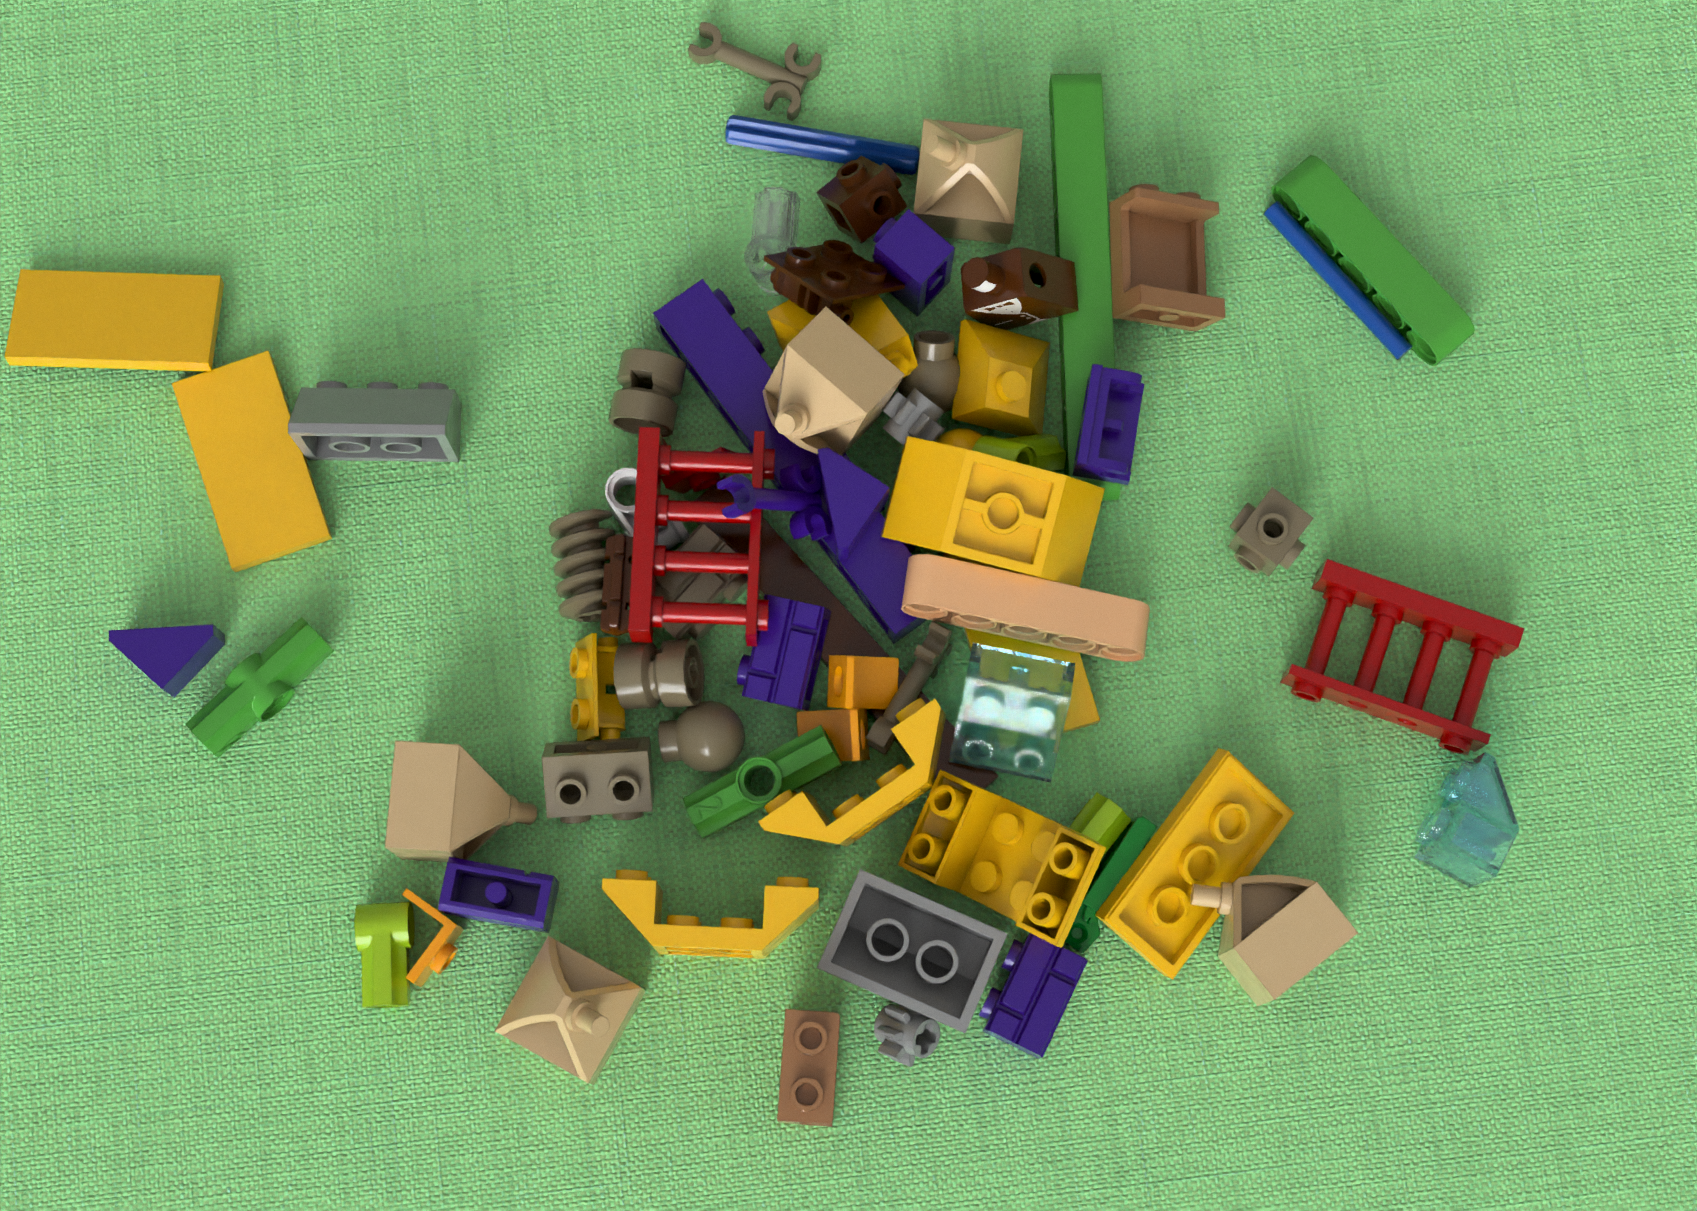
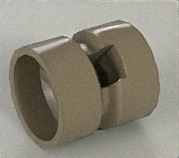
(647, 392)
(654, 675)

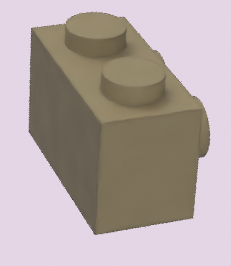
(598, 779)

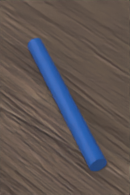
(1337, 280)

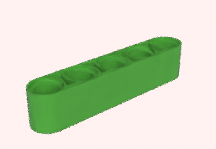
(1374, 260)

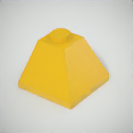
(1001, 379)

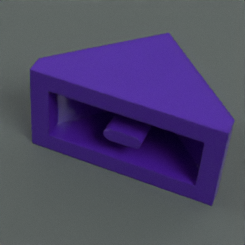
(851, 500)
(169, 653)

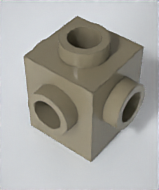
(1269, 533)

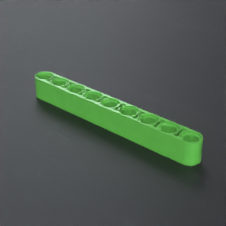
(1083, 238)

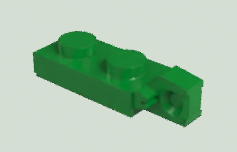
(1111, 870)

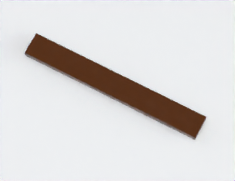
(790, 578)

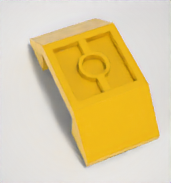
(992, 511)
(921, 737)
(1002, 856)
(784, 911)

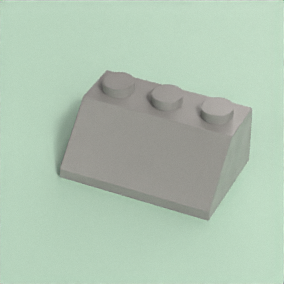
(377, 422)
(912, 951)

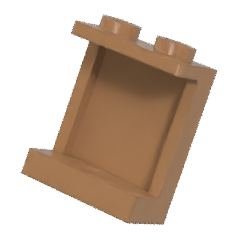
(1161, 259)
(808, 1067)

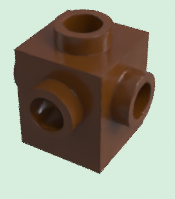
(862, 197)

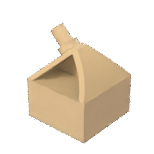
(968, 180)
(828, 386)
(445, 803)
(1274, 930)
(570, 1010)

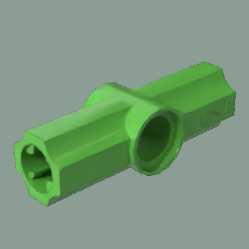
(259, 687)
(732, 797)

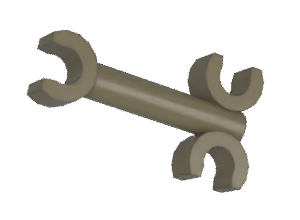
(785, 82)
(926, 665)

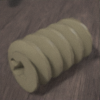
(580, 563)

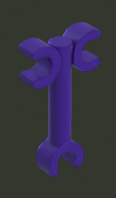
(796, 497)

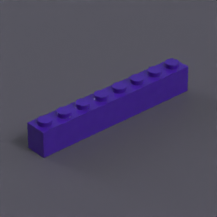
(733, 376)

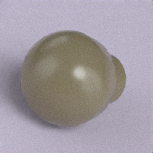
(936, 370)
(703, 737)

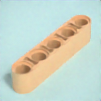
(1025, 608)

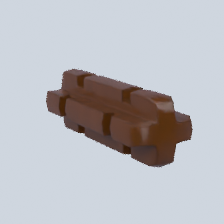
(616, 585)

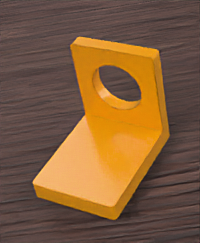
(861, 681)
(844, 727)
(440, 950)

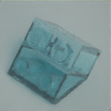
(1012, 712)
(1472, 826)

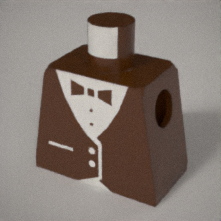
(1002, 289)

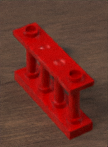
(654, 560)
(1438, 622)

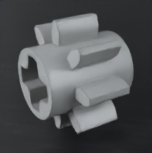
(913, 417)
(905, 1034)

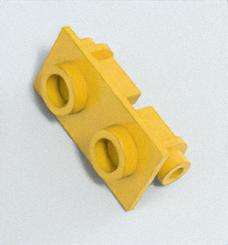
(592, 708)

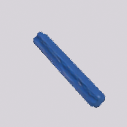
(819, 143)

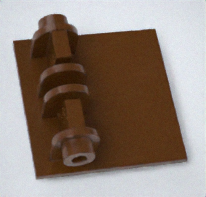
(828, 277)

